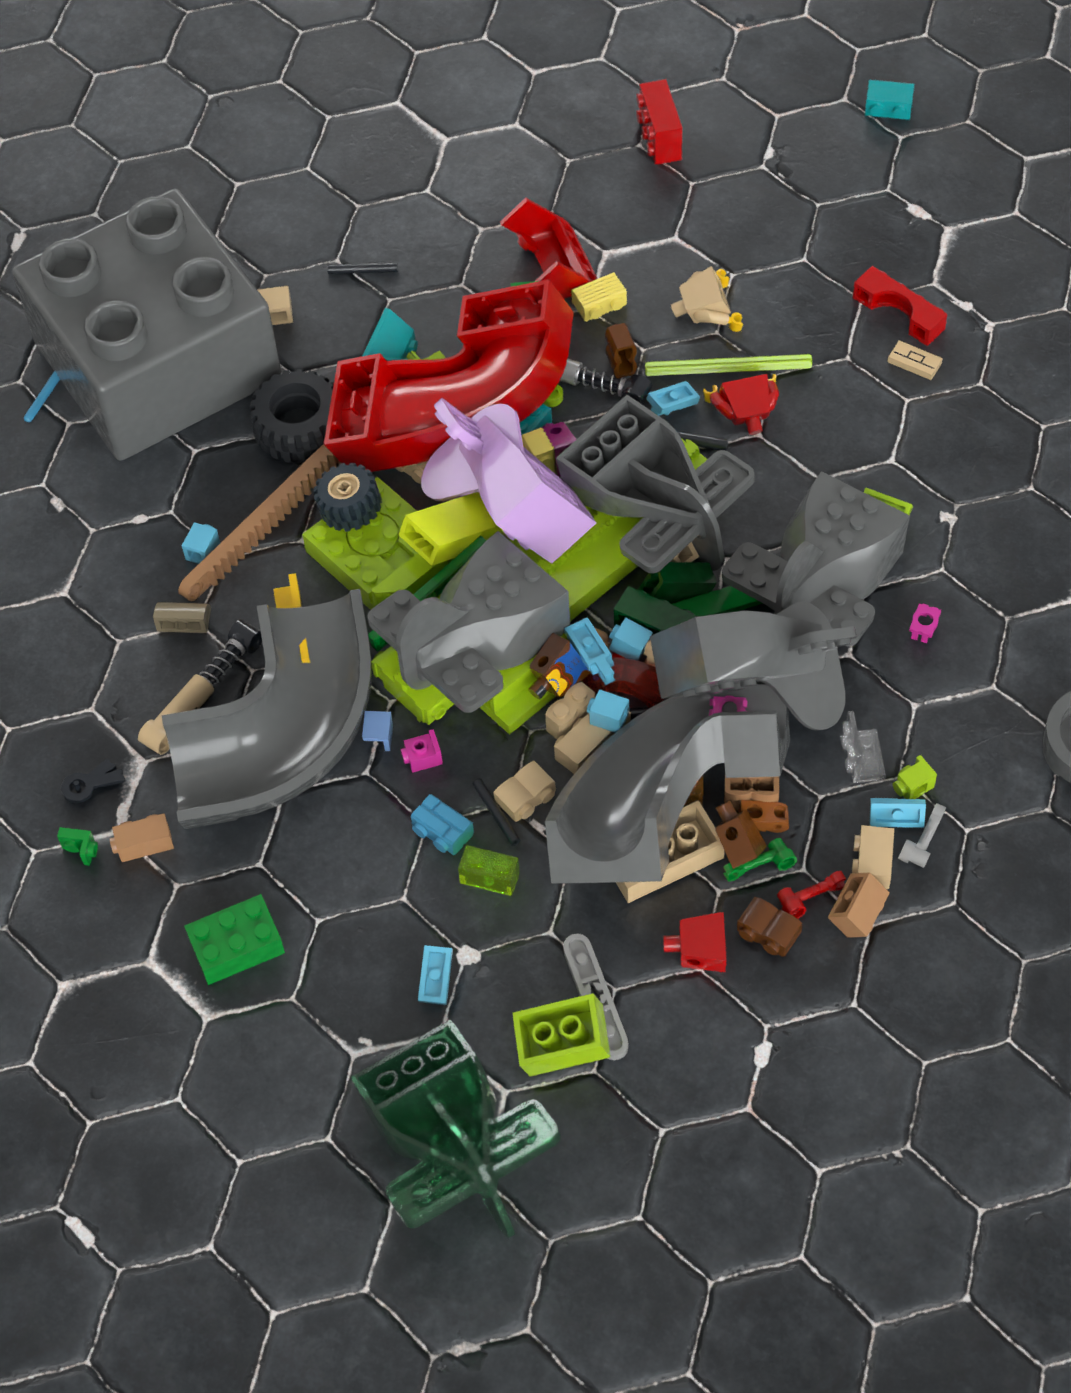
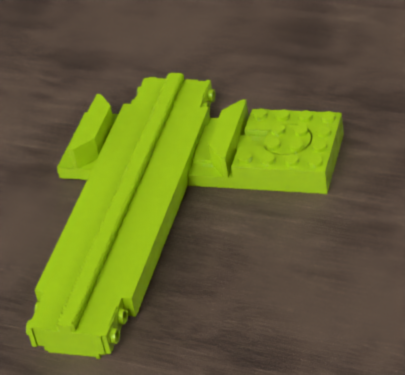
(383, 563)

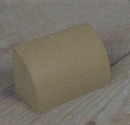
(182, 617)

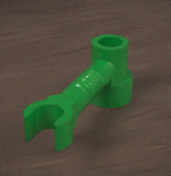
(777, 853)

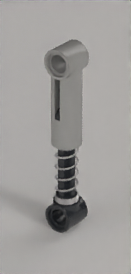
(635, 386)

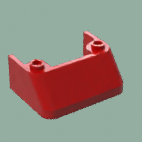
(553, 245)

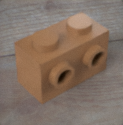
(858, 905)

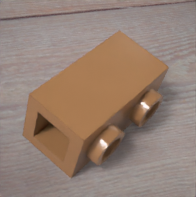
(141, 837)

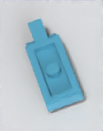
(591, 649)

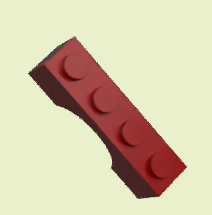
(878, 290)

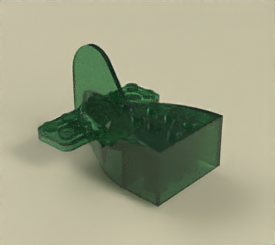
(440, 1109)

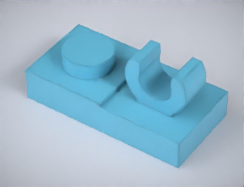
(672, 398)
(897, 812)
(435, 975)

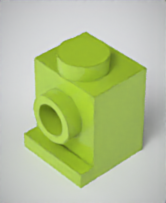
(915, 779)

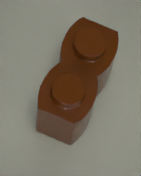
(620, 350)
(769, 927)

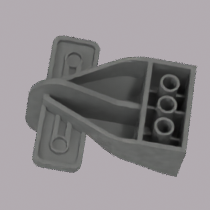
(640, 469)
(830, 555)
(484, 622)
(734, 650)

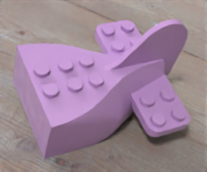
(515, 486)

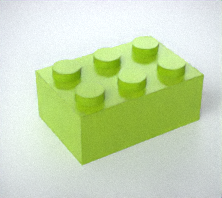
(561, 1035)

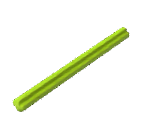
(722, 365)

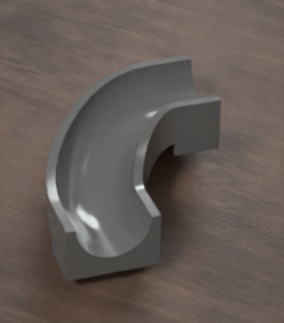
(284, 731)
(629, 793)

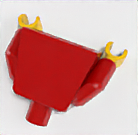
(745, 400)

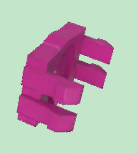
(926, 631)
(718, 702)

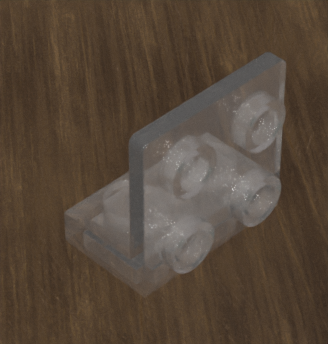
(863, 752)

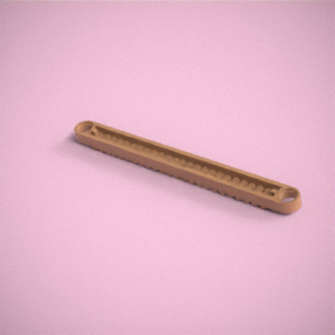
(257, 524)

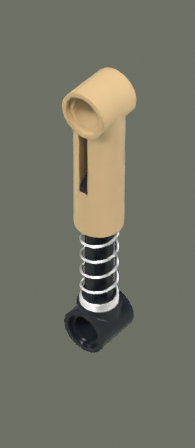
(242, 639)

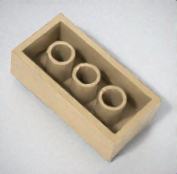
(690, 848)

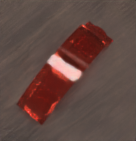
(630, 678)

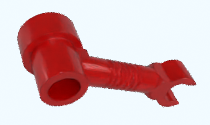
(792, 901)

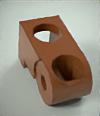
(767, 815)

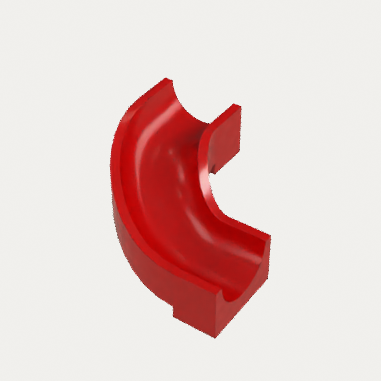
(509, 356)

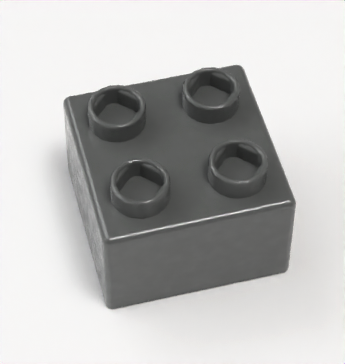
(148, 322)

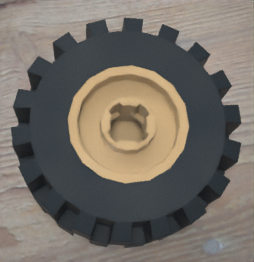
(347, 497)

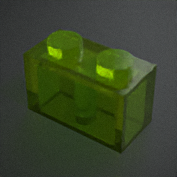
(488, 870)

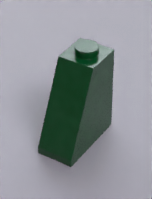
(680, 581)

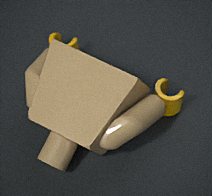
(706, 299)

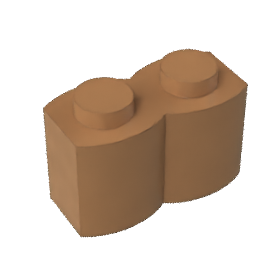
(751, 788)

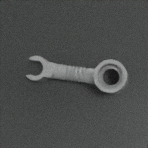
(917, 852)

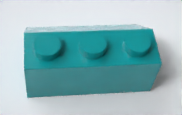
(392, 338)

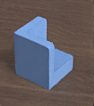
(378, 727)

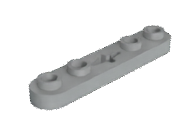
(587, 972)

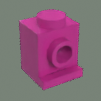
(422, 752)

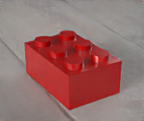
(659, 122)

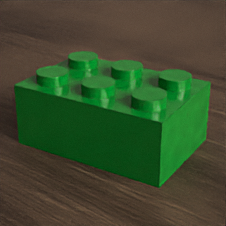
(234, 939)

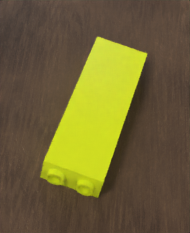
(448, 528)

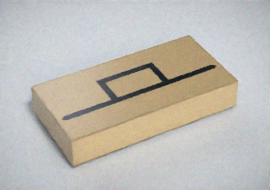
(915, 360)

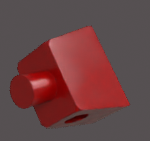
(700, 942)

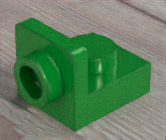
(78, 840)

